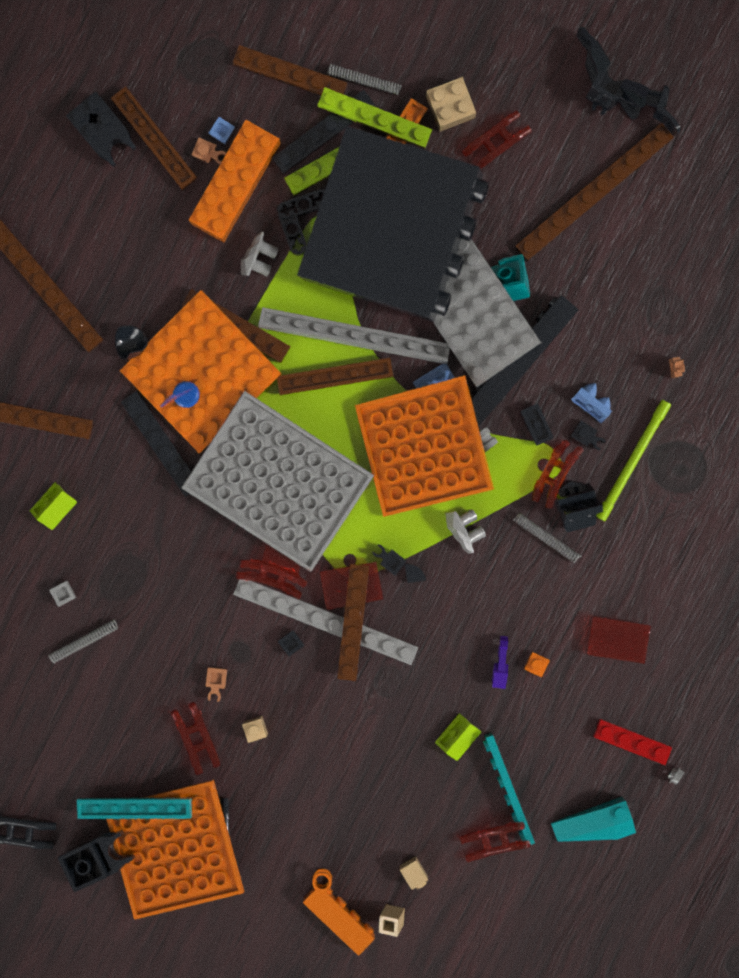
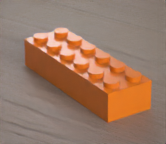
(234, 181)

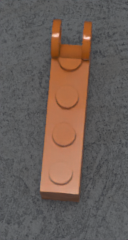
(336, 914)

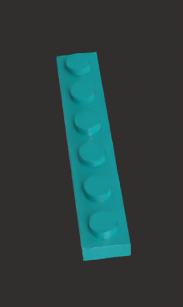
(504, 781)
(134, 808)

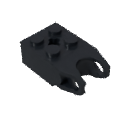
(105, 132)
(99, 857)

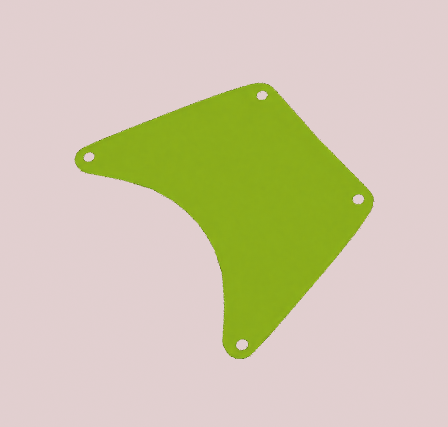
(334, 420)

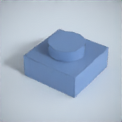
(222, 130)

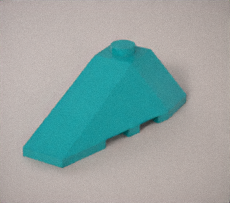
(513, 276)
(603, 822)

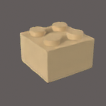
(450, 104)

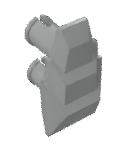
(250, 262)
(456, 525)

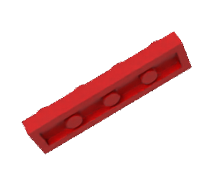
(632, 742)

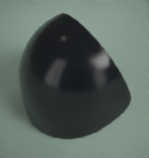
(130, 342)

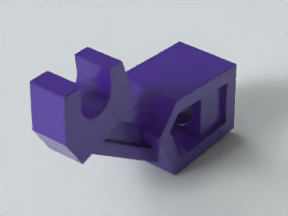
(500, 669)

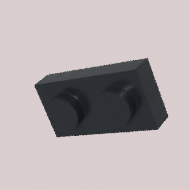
(536, 424)

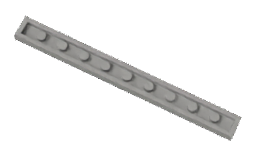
(354, 335)
(323, 619)

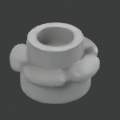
(676, 775)

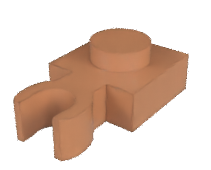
(206, 151)
(676, 367)
(216, 679)

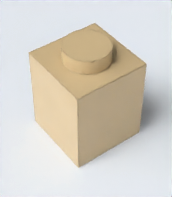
(255, 729)
(414, 873)
(391, 920)

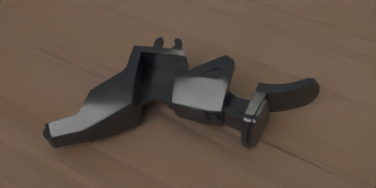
(628, 93)

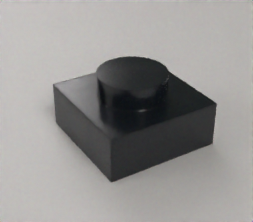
(291, 643)

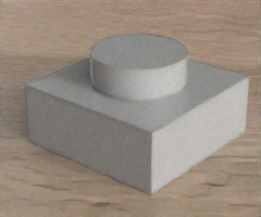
(62, 593)

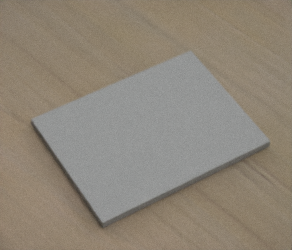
(277, 481)

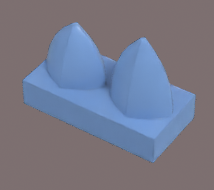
(437, 375)
(586, 400)

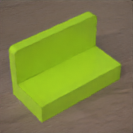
(53, 506)
(458, 737)

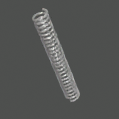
(378, 85)
(529, 523)
(85, 644)

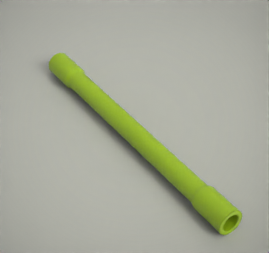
(658, 416)

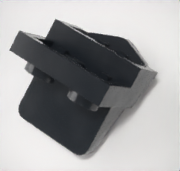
(577, 505)

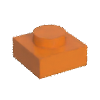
(536, 664)

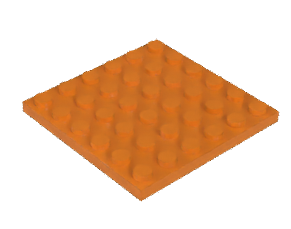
(211, 353)
(424, 446)
(178, 859)

